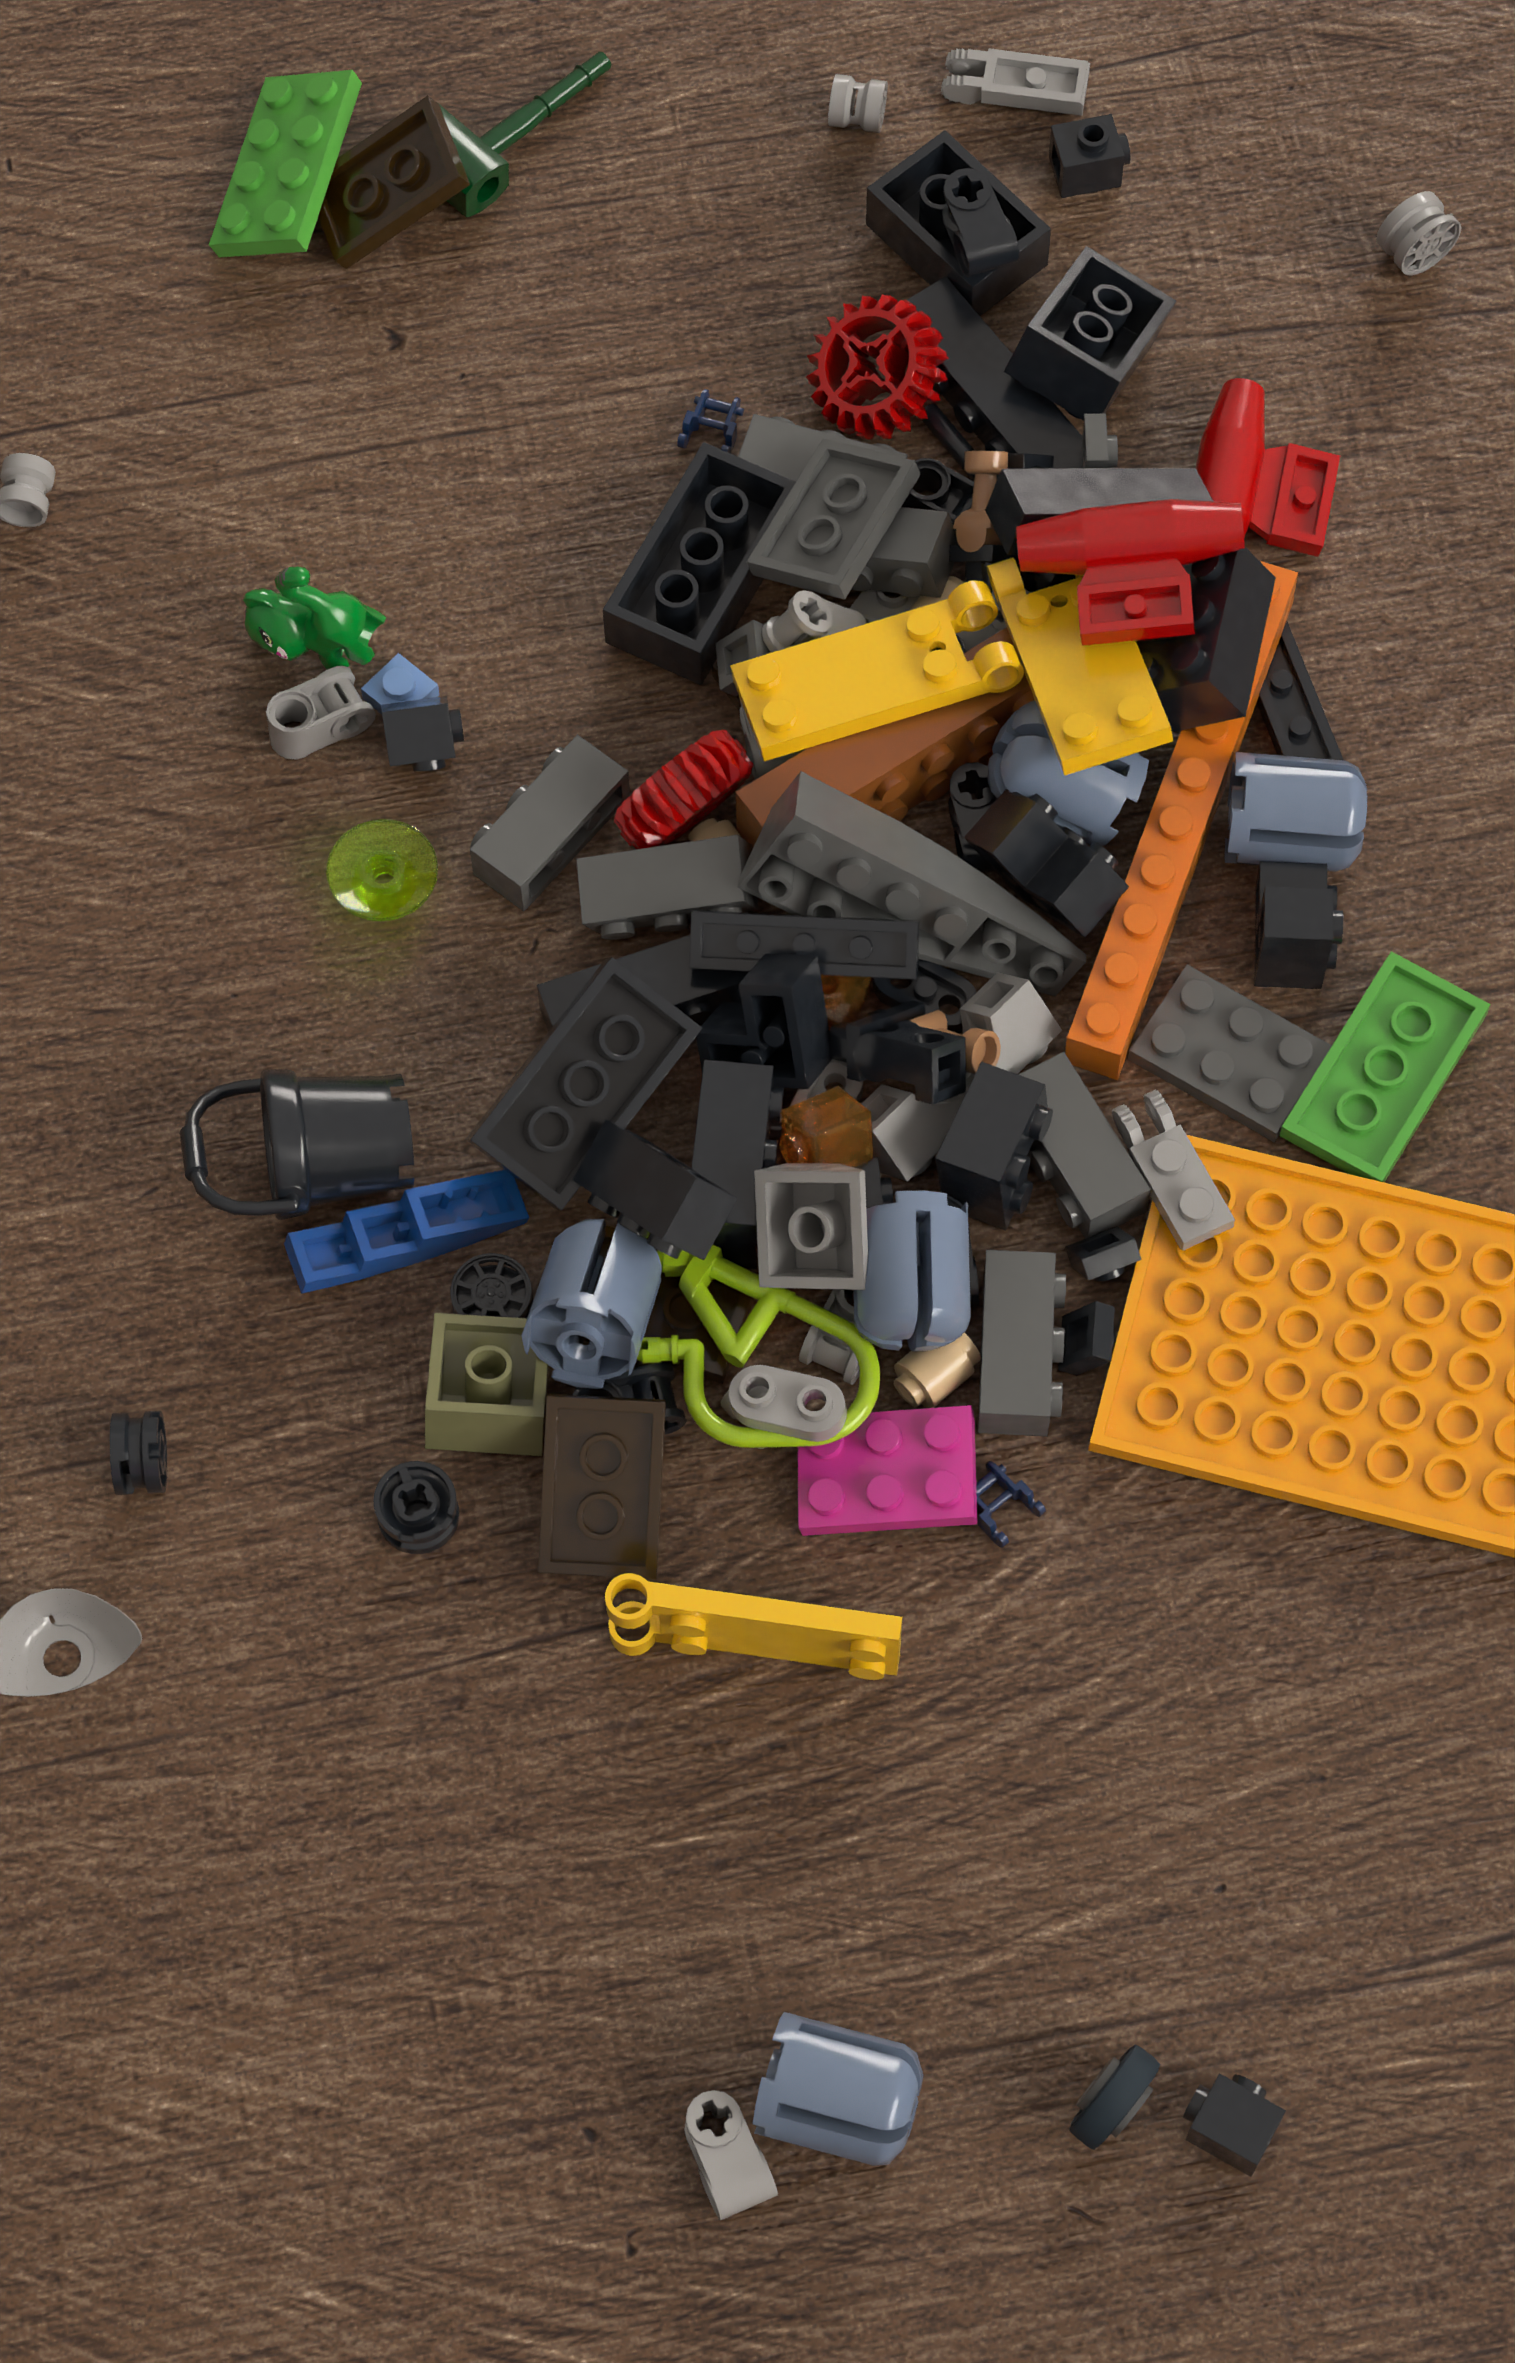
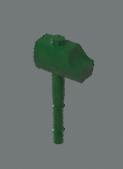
(480, 156)

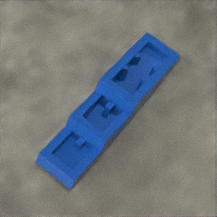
(406, 1231)

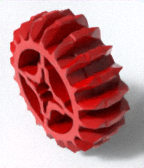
(845, 390)
(683, 791)

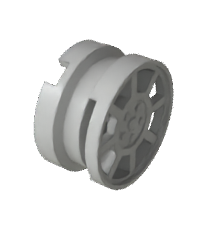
(1417, 231)

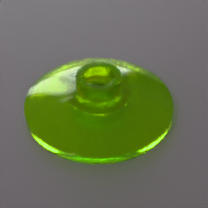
(379, 849)

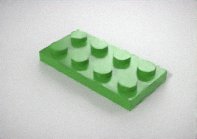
(285, 164)
(1384, 1069)

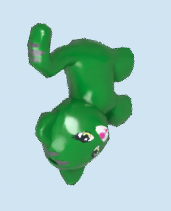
(309, 619)

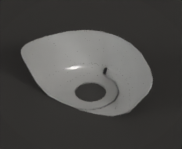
(95, 1626)

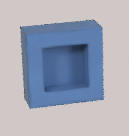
(398, 683)

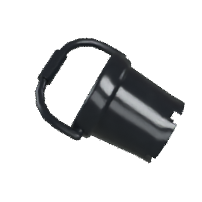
(320, 1138)

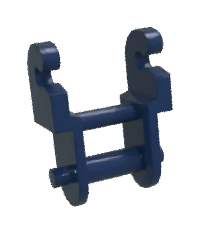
(694, 419)
(1011, 1490)

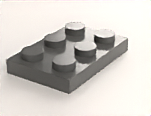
(833, 518)
(1229, 1052)

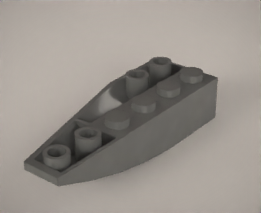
(849, 860)

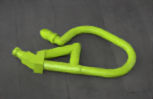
(738, 1347)

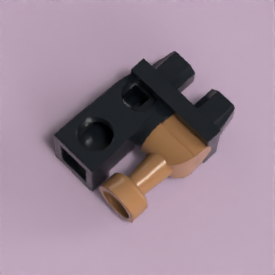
(974, 531)
(913, 1050)

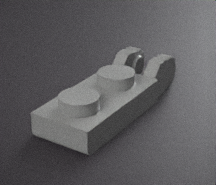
(1017, 80)
(1174, 1174)

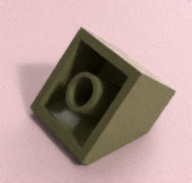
(484, 1387)

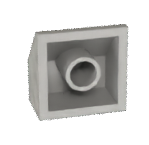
(811, 1226)

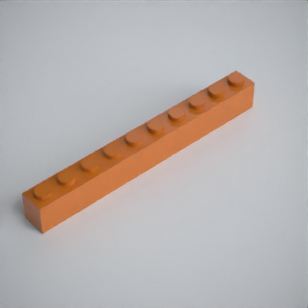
(1164, 870)

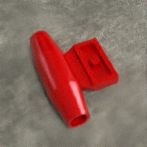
(1280, 489)
(1132, 562)

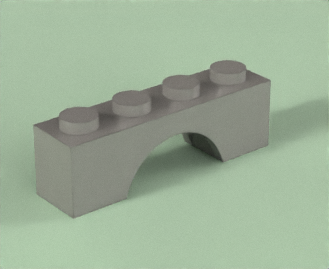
(912, 1131)

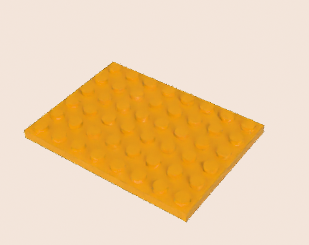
(1327, 1350)

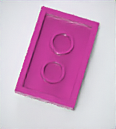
(892, 1474)

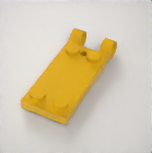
(873, 674)
(1089, 696)
(755, 1626)

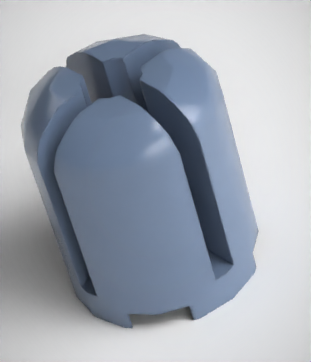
(1085, 799)
(1295, 811)
(915, 1273)
(593, 1301)
(838, 2091)

